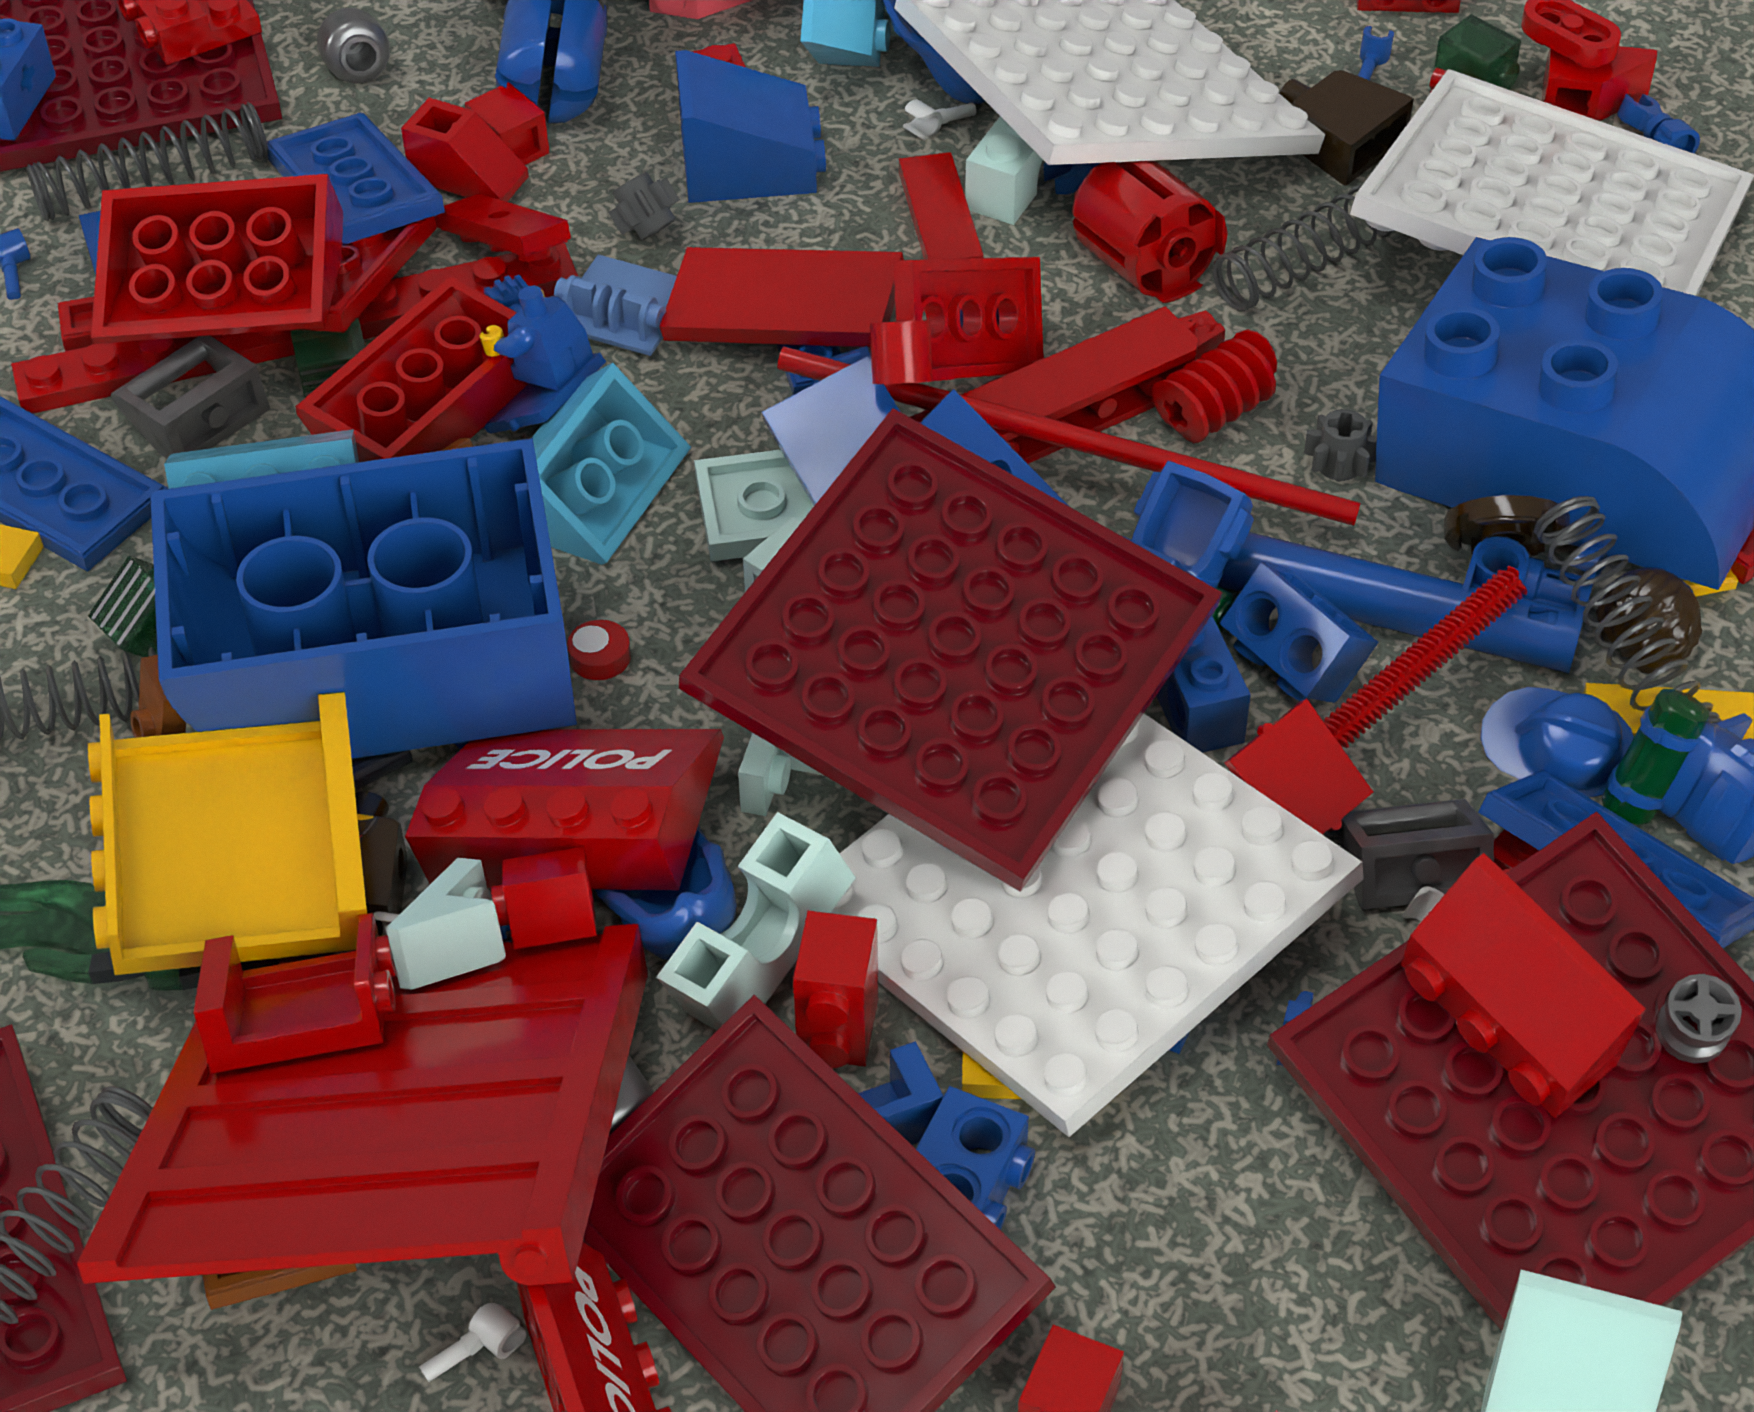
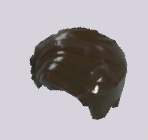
(1671, 600)

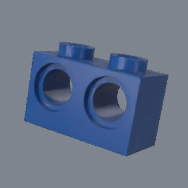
(1302, 624)
(1207, 694)
(971, 1123)

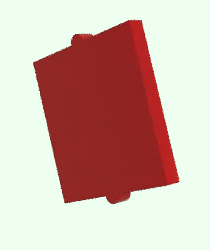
(1302, 769)

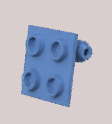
(619, 303)

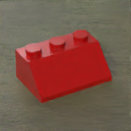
(1521, 987)

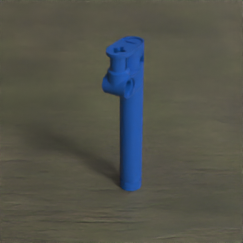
(1535, 631)

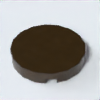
(1503, 517)

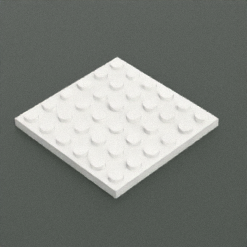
(1112, 80)
(1577, 187)
(1120, 939)

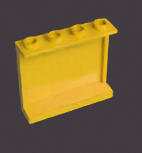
(227, 840)

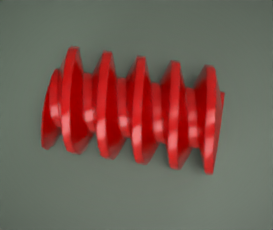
(1217, 386)

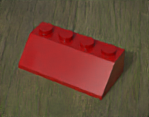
(419, 379)

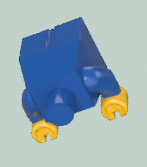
(542, 339)

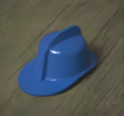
(1558, 733)

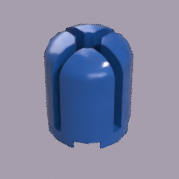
(573, 49)

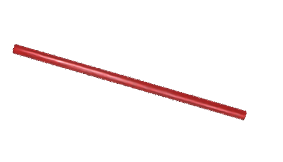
(1094, 442)

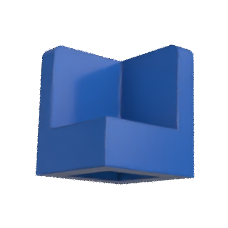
(910, 1096)

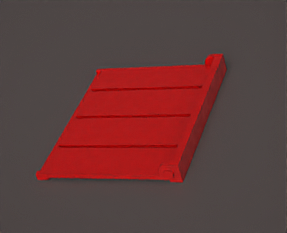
(443, 1141)

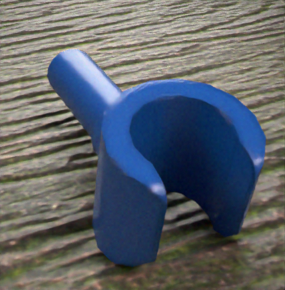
(1374, 51)
(12, 251)

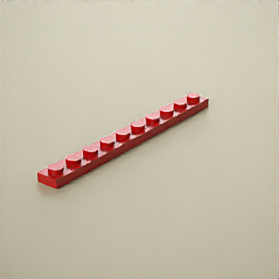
(104, 367)

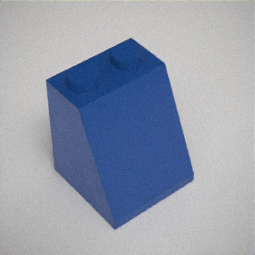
(745, 132)

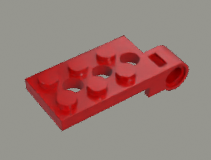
(942, 349)

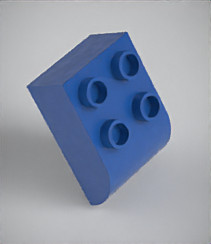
(1574, 388)
(377, 579)

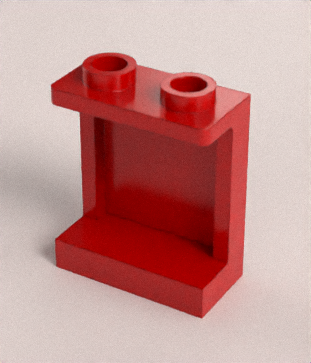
(293, 1005)

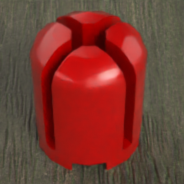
(1148, 226)

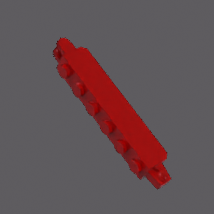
(1102, 376)

